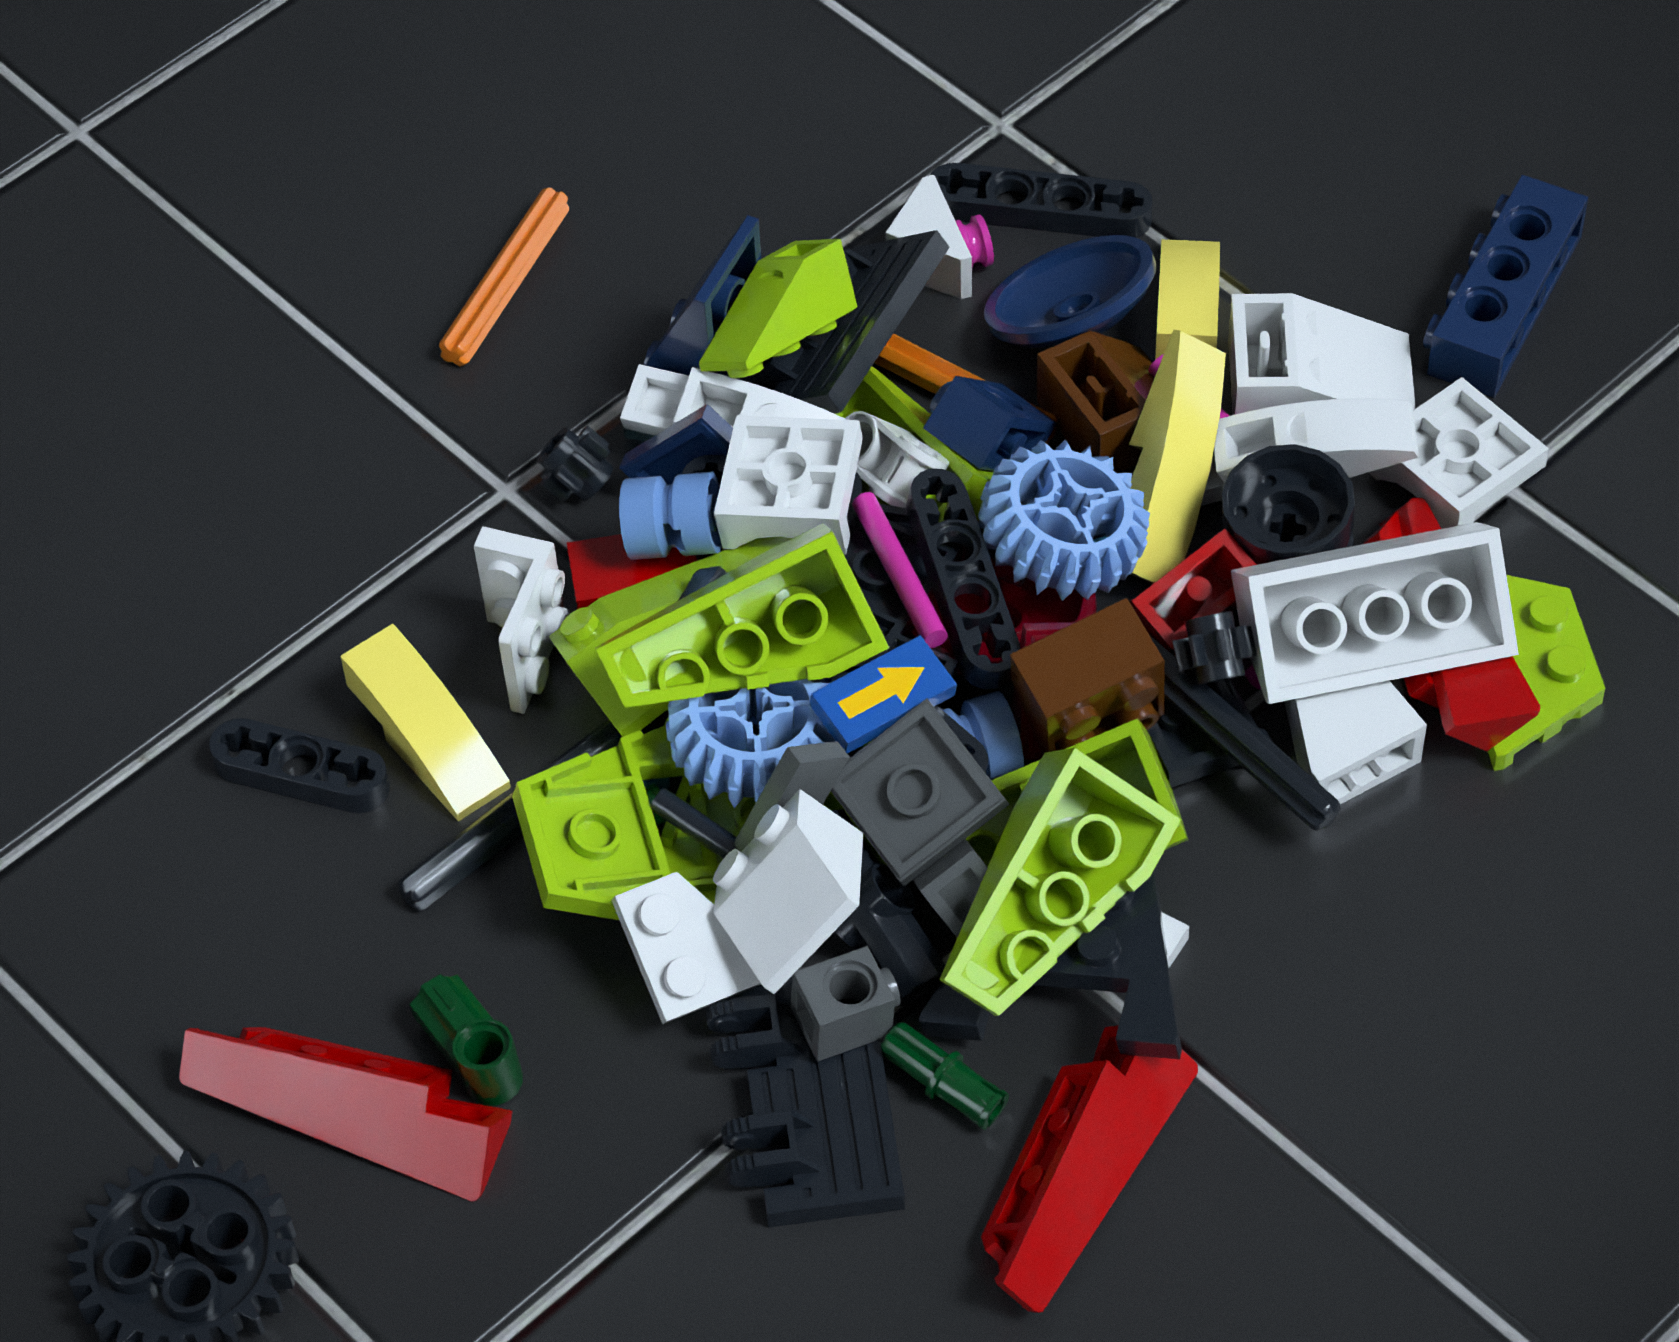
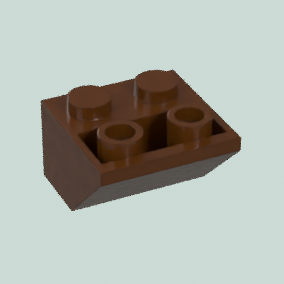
(1096, 393)
(1090, 678)

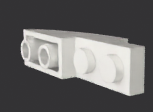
(665, 397)
(1352, 431)

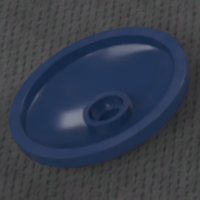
(1071, 291)

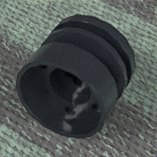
(1288, 503)

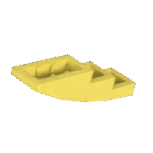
(1177, 449)

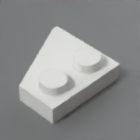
(681, 947)

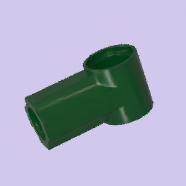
(469, 1038)

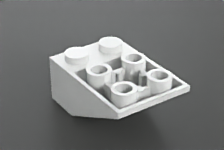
(1307, 351)

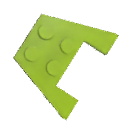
(594, 825)

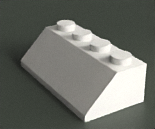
(1377, 611)

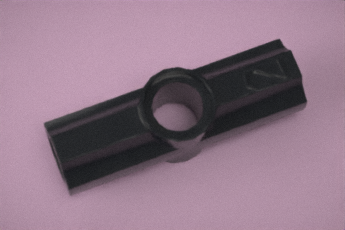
(890, 930)

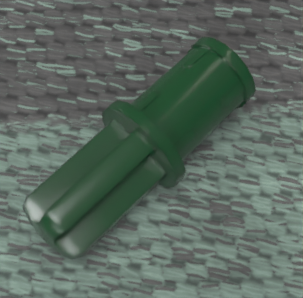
(944, 1075)

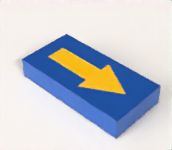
(881, 693)

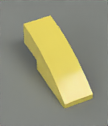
(1188, 291)
(423, 722)

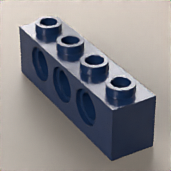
(1506, 284)

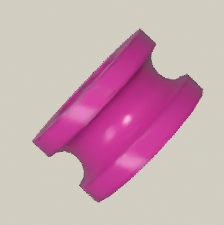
(977, 240)

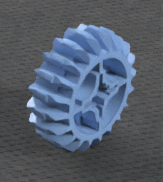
(1071, 505)
(717, 742)

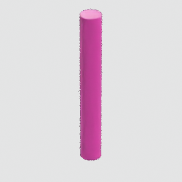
(899, 569)

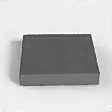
(916, 792)

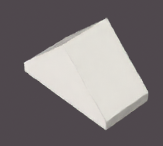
(929, 211)

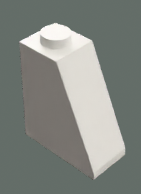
(1355, 737)

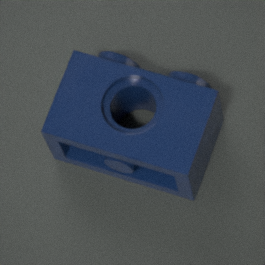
(985, 421)

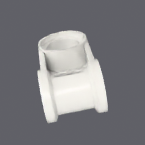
(892, 458)

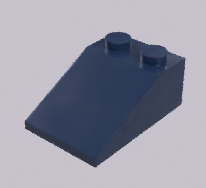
(702, 313)

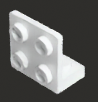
(525, 598)

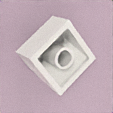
(789, 887)

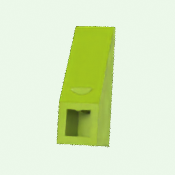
(784, 300)

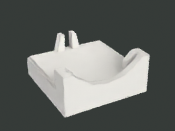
(1466, 455)
(787, 478)

